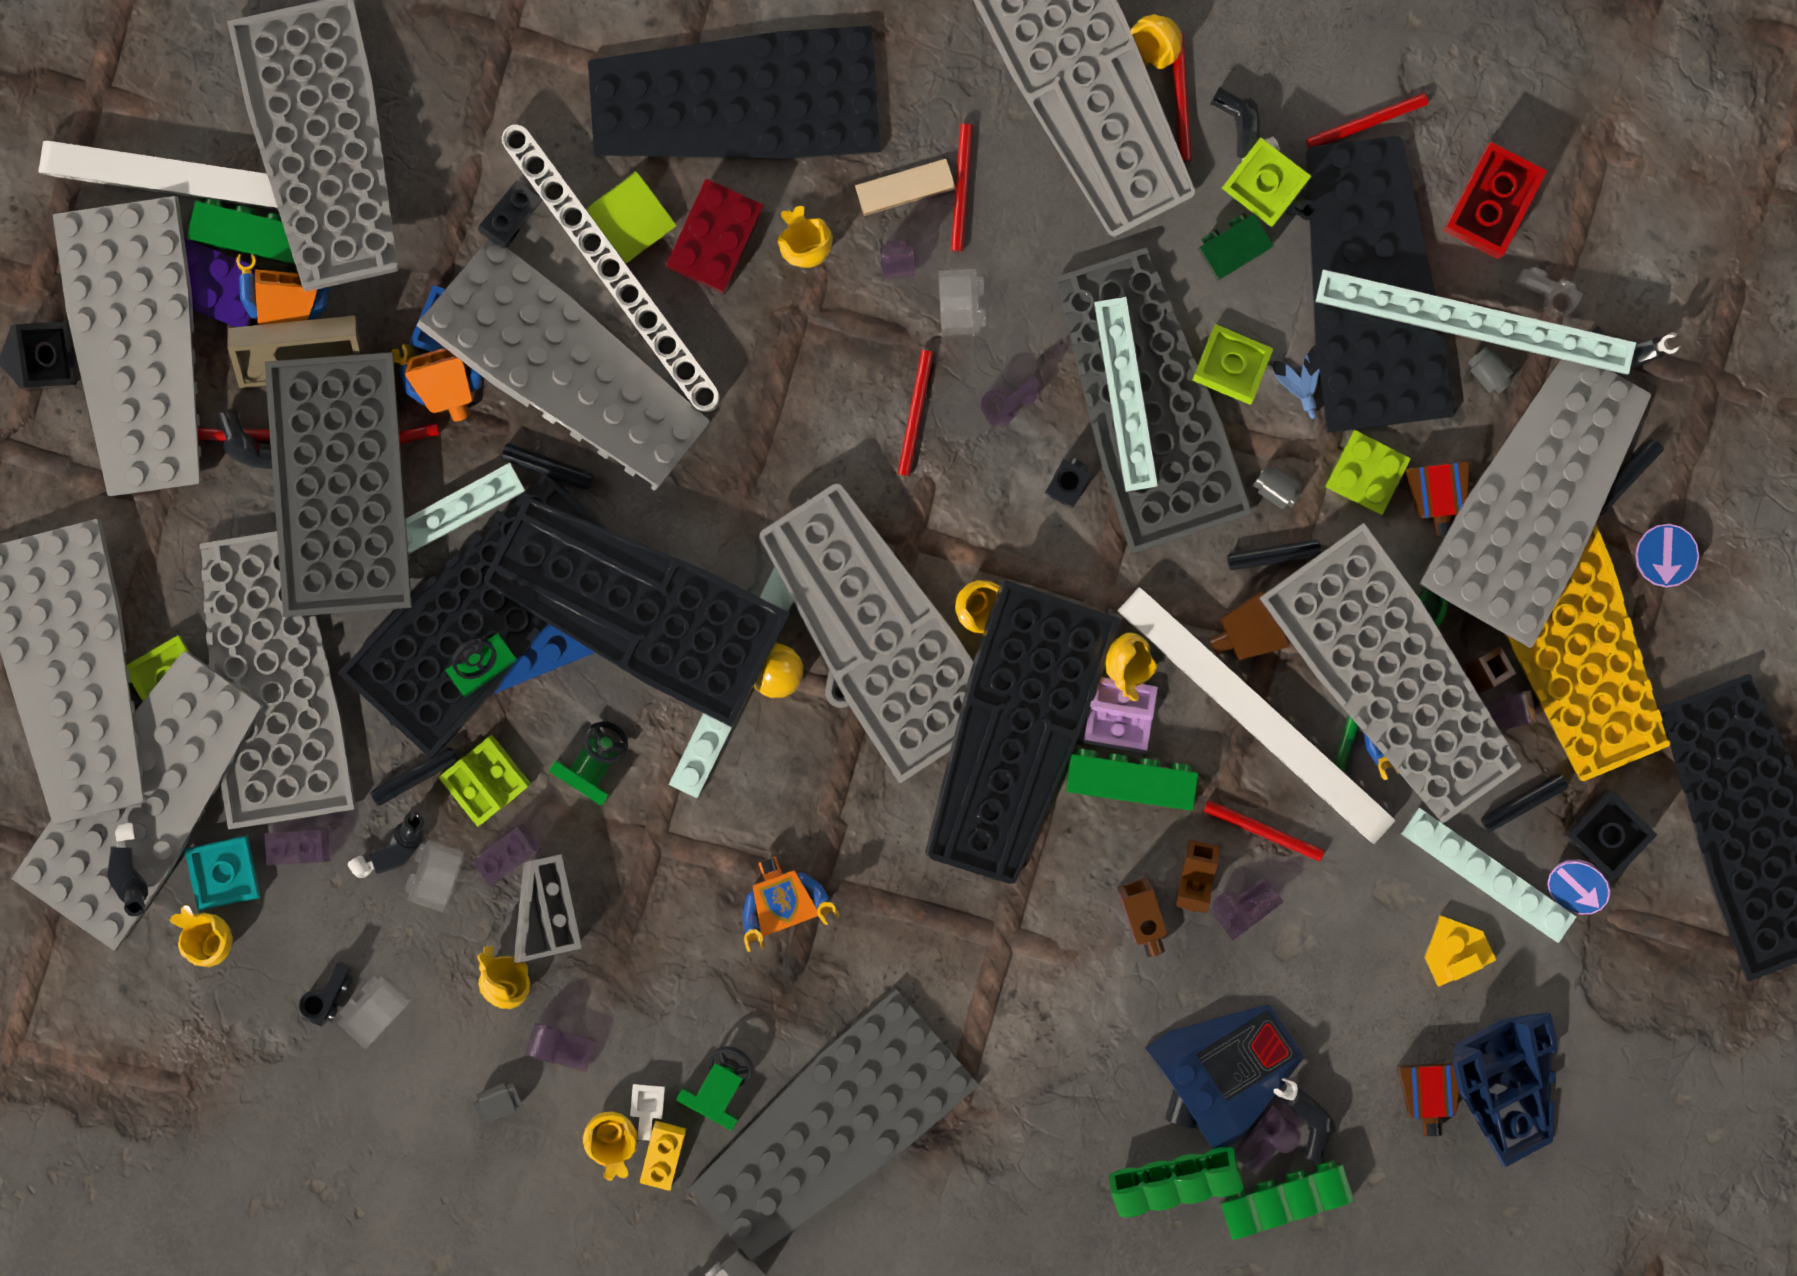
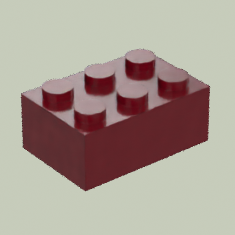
(715, 236)

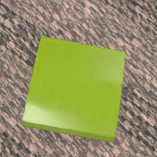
(630, 217)
(485, 780)

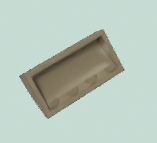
(295, 340)

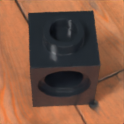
(1064, 496)

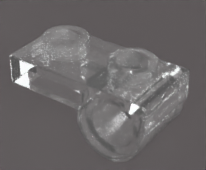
(1537, 281)

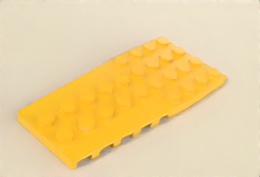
(1593, 671)

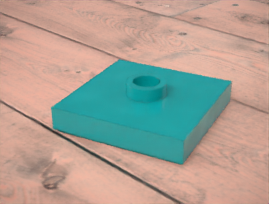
(222, 873)

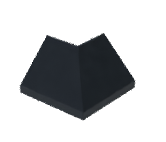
(39, 356)

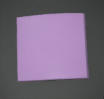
(1117, 720)

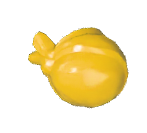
(1157, 40)
(805, 240)
(975, 604)
(1130, 663)
(780, 673)
(204, 937)
(502, 981)
(610, 1142)

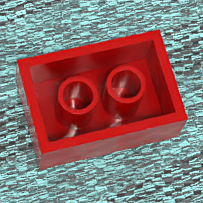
(1494, 200)

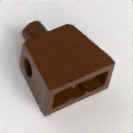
(1249, 631)

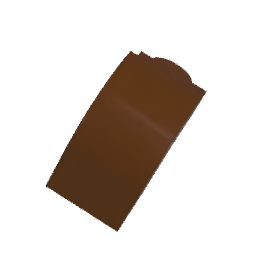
(1488, 670)
(1197, 876)

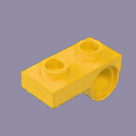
(662, 1155)

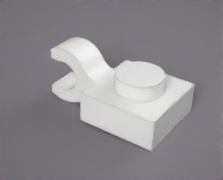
(647, 1104)

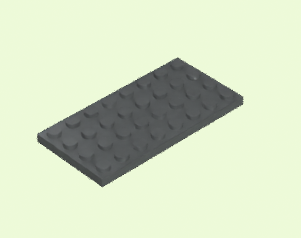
(338, 484)

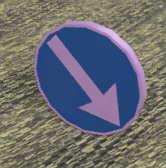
(1667, 555)
(1579, 887)

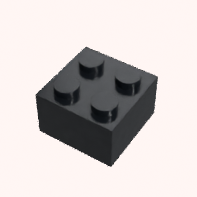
(1609, 834)

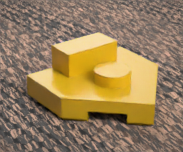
(1456, 951)

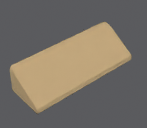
(905, 187)

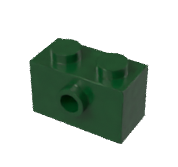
(1235, 246)

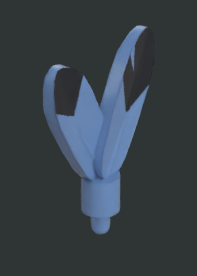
(1300, 387)

